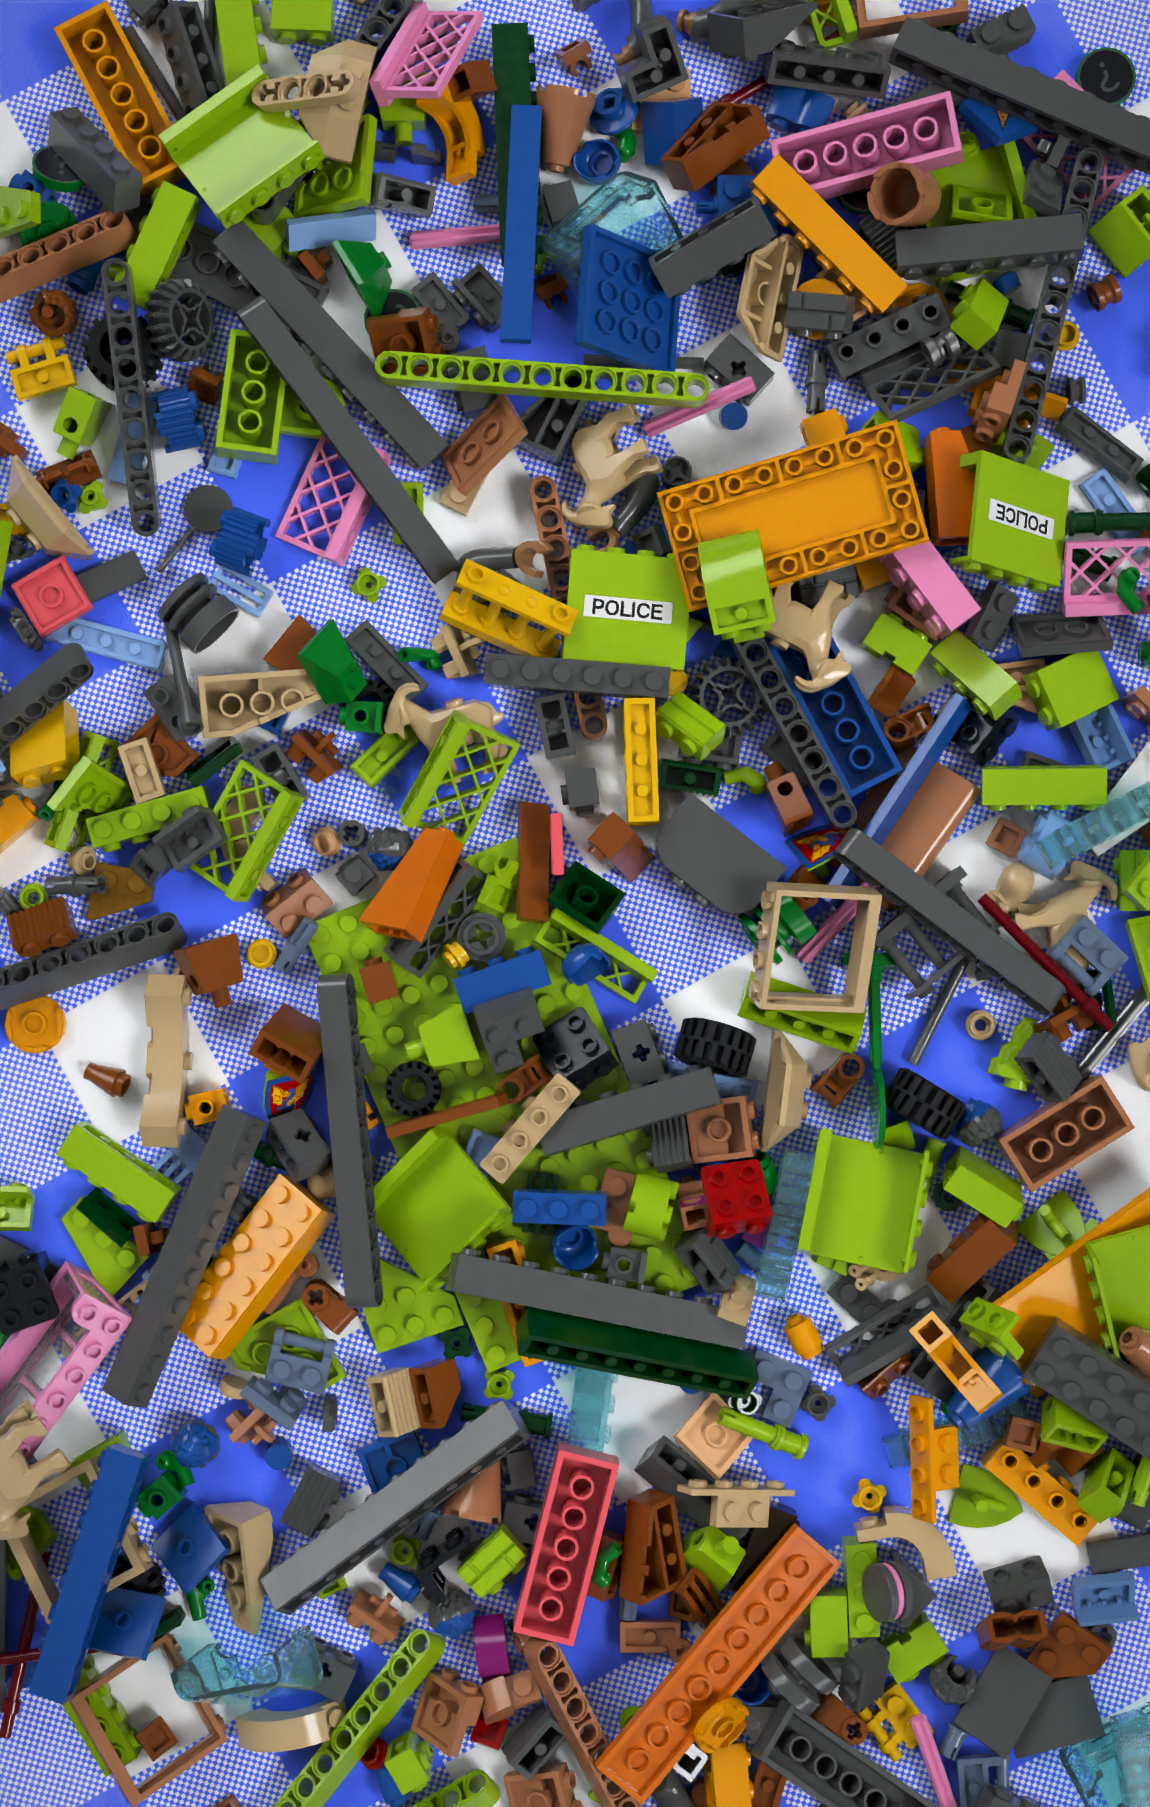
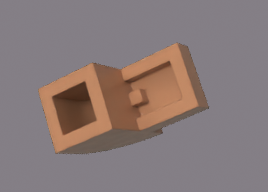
(507, 1695)

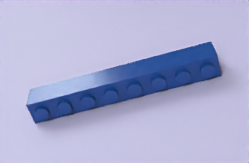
(88, 1574)

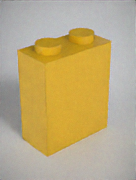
(47, 748)

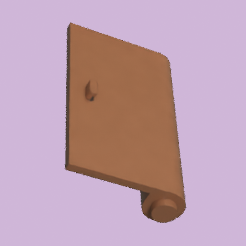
(925, 822)

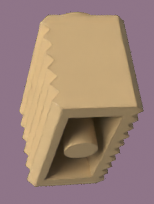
(393, 1402)

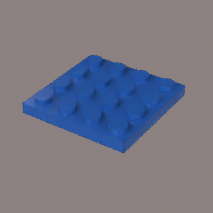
(623, 304)

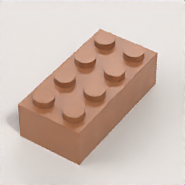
(1063, 1133)

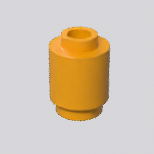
(803, 1336)

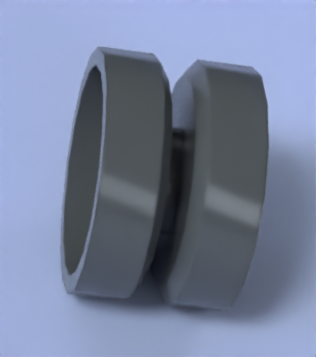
(799, 1675)

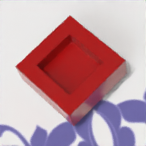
(489, 1735)

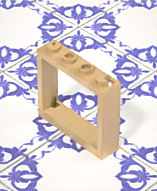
(860, 954)
(34, 1566)

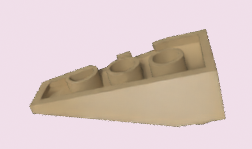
(245, 700)
(250, 1536)

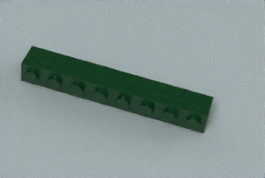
(512, 77)
(636, 1353)

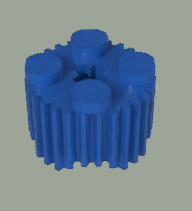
(178, 419)
(239, 540)

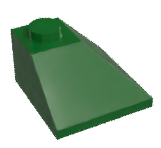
(366, 272)
(332, 665)

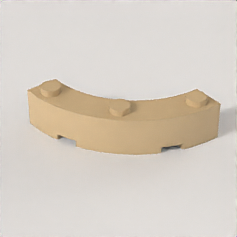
(167, 1061)

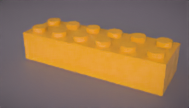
(120, 93)
(254, 1266)

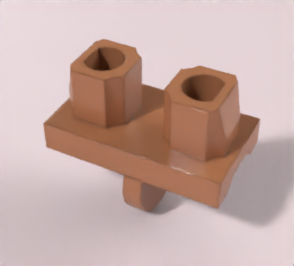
(254, 1427)
(375, 1613)

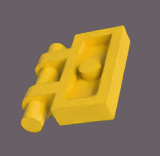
(44, 376)
(898, 1709)

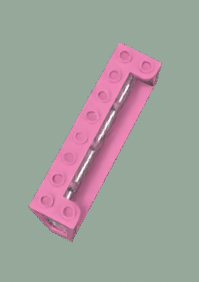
(60, 1355)

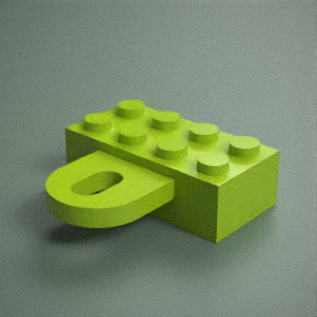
(258, 406)

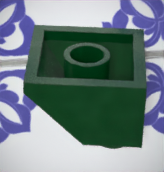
(586, 897)

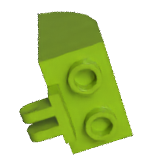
(737, 586)

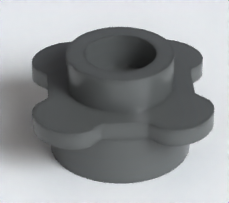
(818, 1412)

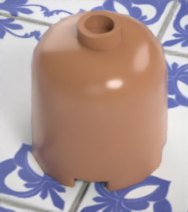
(904, 195)

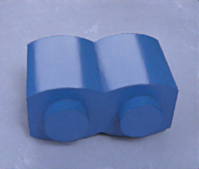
(798, 109)

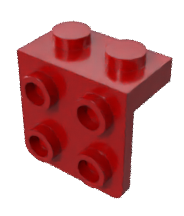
(736, 1198)

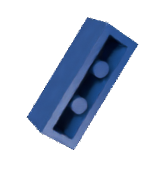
(501, 978)
(560, 1206)

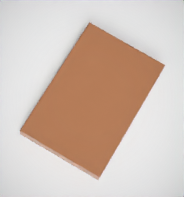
(484, 444)

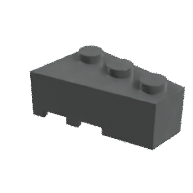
(552, 424)

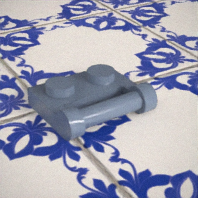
(1094, 948)
(299, 1370)
(973, 1774)

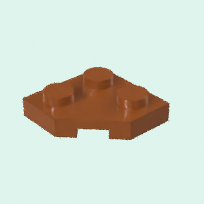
(171, 756)
(1069, 1649)

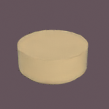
(232, 1386)

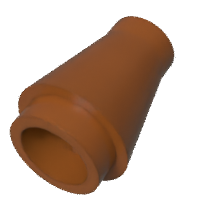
(109, 1079)

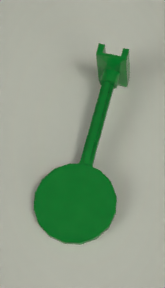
(877, 1099)

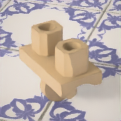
(462, 649)

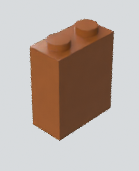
(289, 1043)

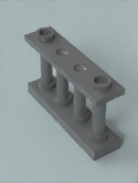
(885, 939)

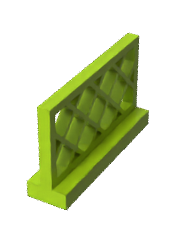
(439, 762)
(266, 840)

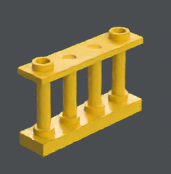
(498, 628)
(640, 761)

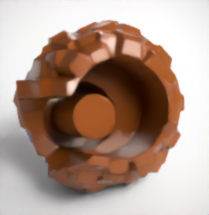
(54, 313)

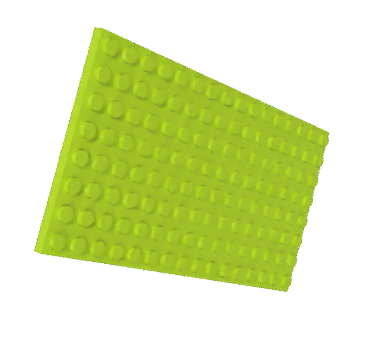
(385, 1027)

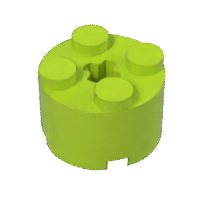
(650, 1206)

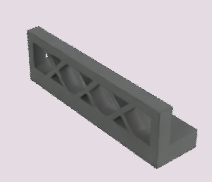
(403, 950)
(890, 1341)

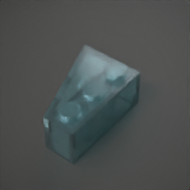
(590, 1409)

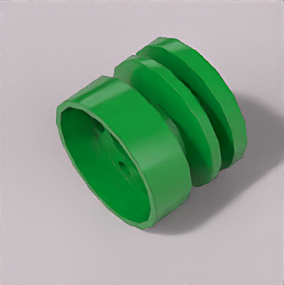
(791, 924)

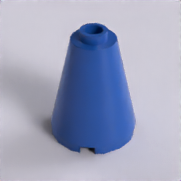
(1004, 1375)

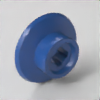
(615, 119)

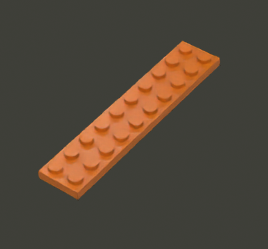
(717, 1663)

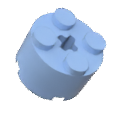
(1028, 854)

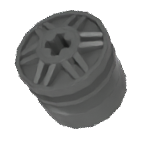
(192, 607)

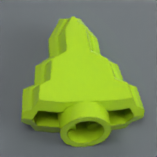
(1004, 1063)

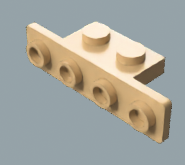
(525, 1132)
(737, 1504)

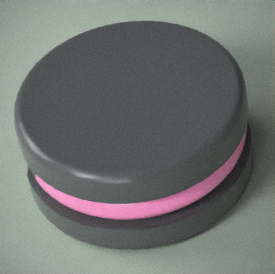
(887, 1591)

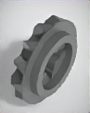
(25, 629)
(495, 942)

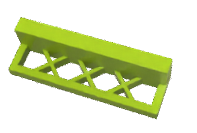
(842, 19)
(67, 820)
(618, 956)

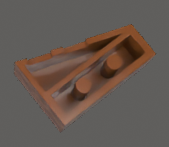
(713, 144)
(620, 847)
(970, 1256)
(651, 1548)

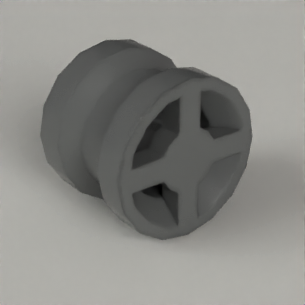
(242, 1206)

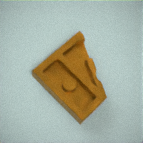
(123, 891)

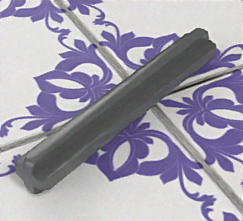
(1108, 1040)

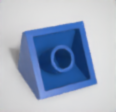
(665, 123)

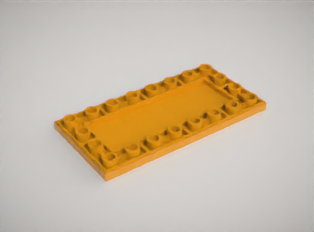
(811, 508)
(1063, 1289)

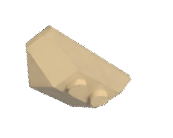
(338, 125)
(765, 291)
(41, 517)
(784, 1092)

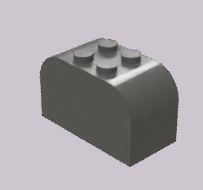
(714, 859)

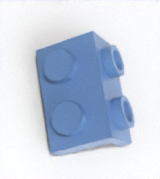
(1102, 738)
(1104, 1598)

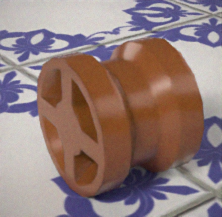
(1104, 292)

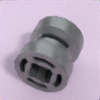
(940, 348)

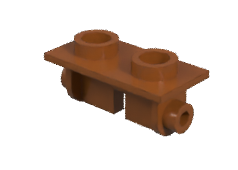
(78, 471)
(880, 1380)

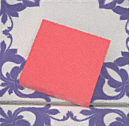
(52, 596)
(556, 838)

